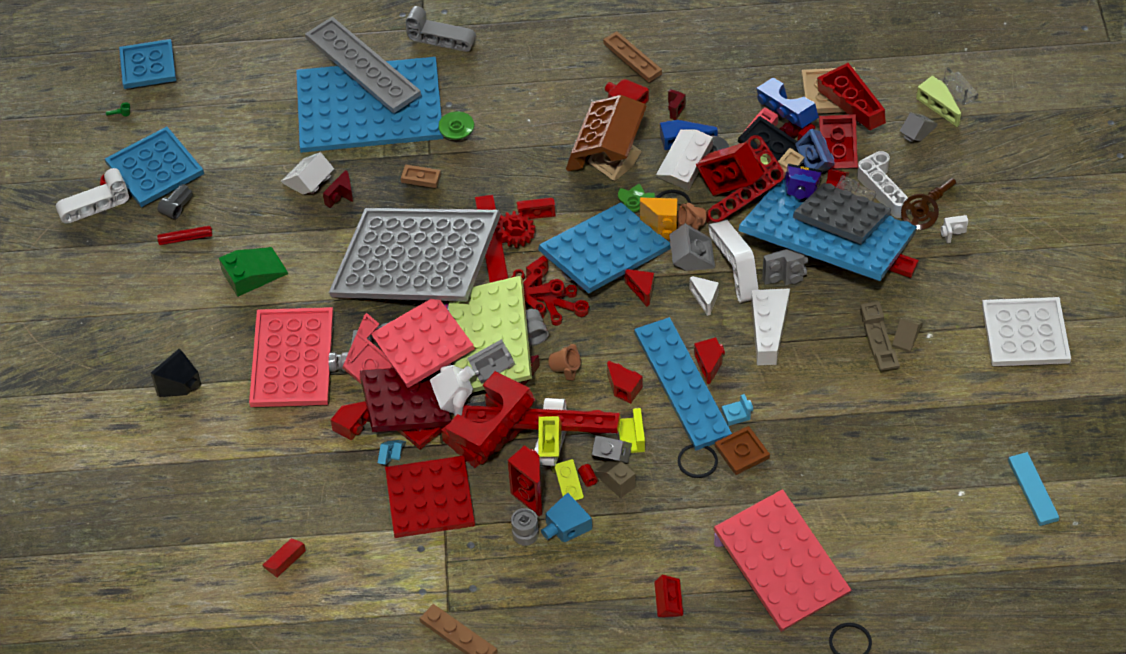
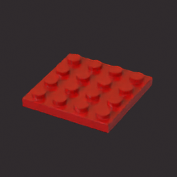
(429, 496)

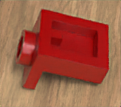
(541, 262)

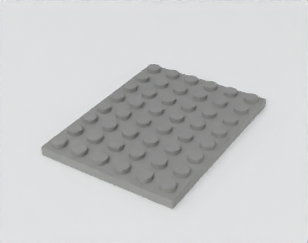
(415, 254)

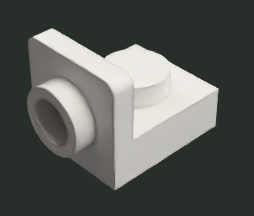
(954, 225)

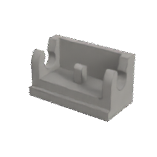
(491, 359)

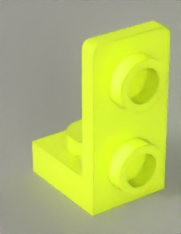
(568, 479)

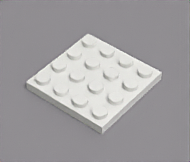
(1026, 331)

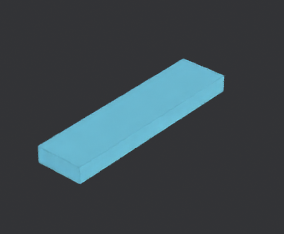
(1033, 489)

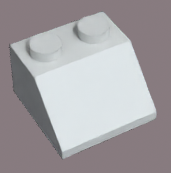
(309, 174)

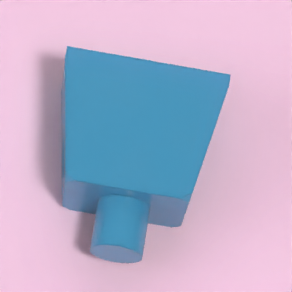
(566, 520)

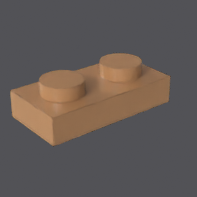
(420, 176)

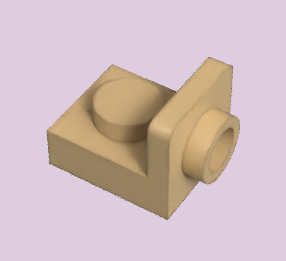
(790, 157)

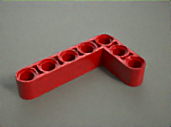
(752, 191)

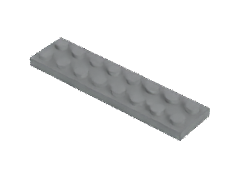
(363, 64)

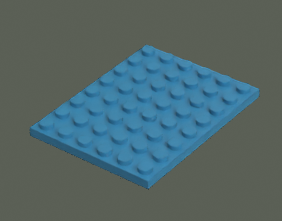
(343, 114)
(774, 222)

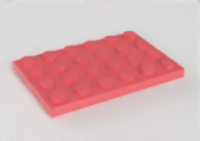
(291, 357)
(782, 560)

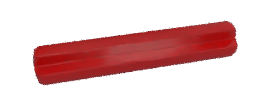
(184, 235)

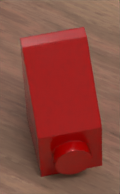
(709, 357)

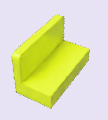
(632, 431)

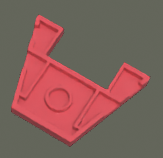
(363, 353)

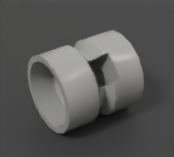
(536, 328)
(524, 526)

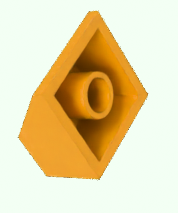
(659, 214)

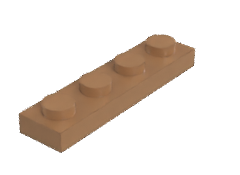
(632, 56)
(455, 632)

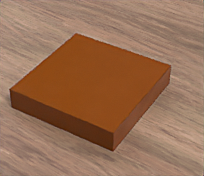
(742, 450)

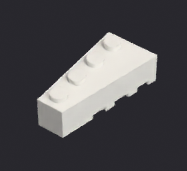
(768, 316)

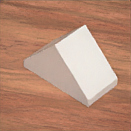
(704, 292)

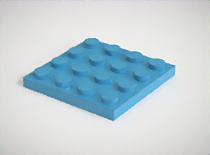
(155, 166)

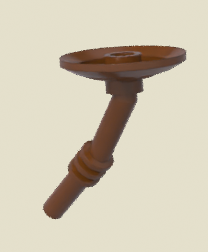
(922, 207)

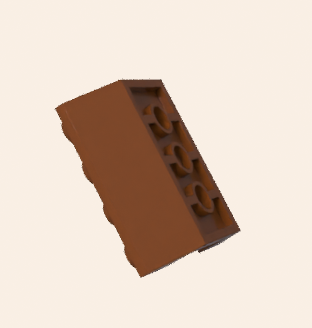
(608, 129)

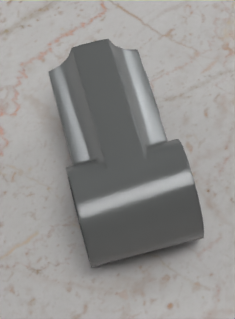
(173, 205)

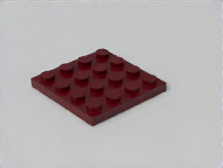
(396, 407)

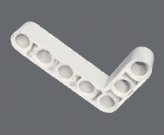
(740, 257)

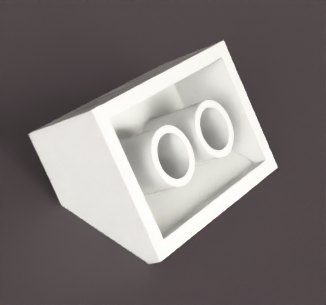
(680, 162)

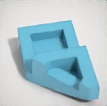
(390, 450)

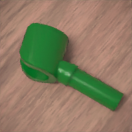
(124, 110)

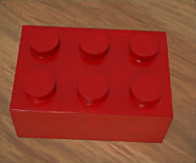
(729, 168)

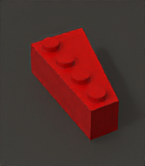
(852, 95)

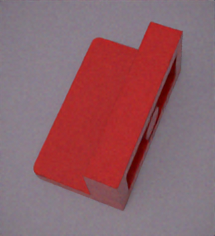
(537, 208)

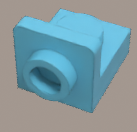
(738, 411)

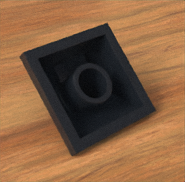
(175, 376)

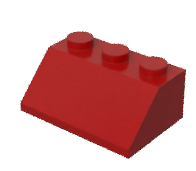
(526, 478)

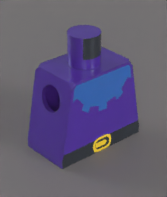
(801, 181)

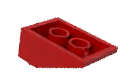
(841, 139)

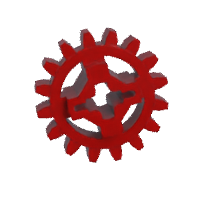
(515, 229)

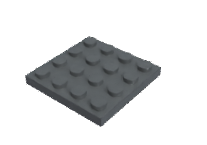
(842, 213)

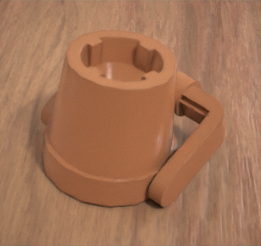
(691, 216)
(566, 360)

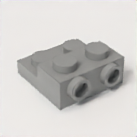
(784, 266)

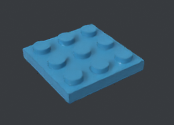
(147, 64)

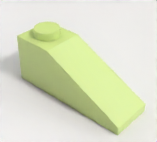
(939, 99)

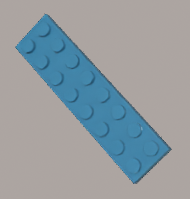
(682, 383)

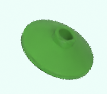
(456, 125)

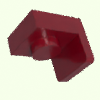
(676, 102)

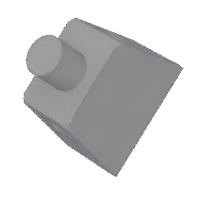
(611, 449)

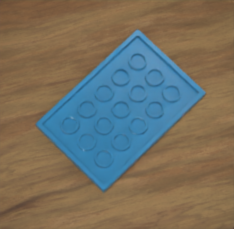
(604, 247)

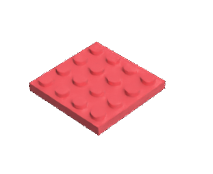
(422, 341)

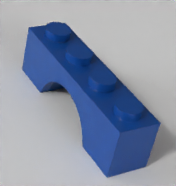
(797, 111)

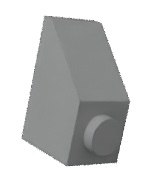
(917, 127)

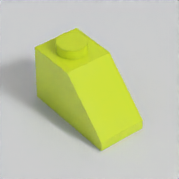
(549, 436)

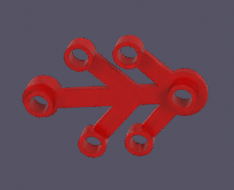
(538, 289)
(580, 307)

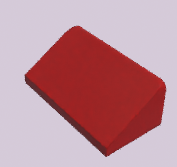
(284, 557)
(668, 596)

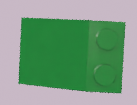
(251, 268)

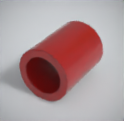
(588, 475)

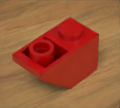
(624, 382)
(350, 420)

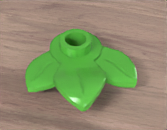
(632, 197)

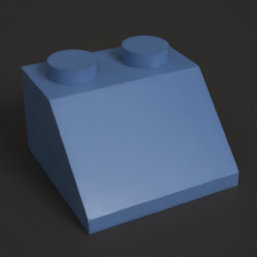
(815, 150)

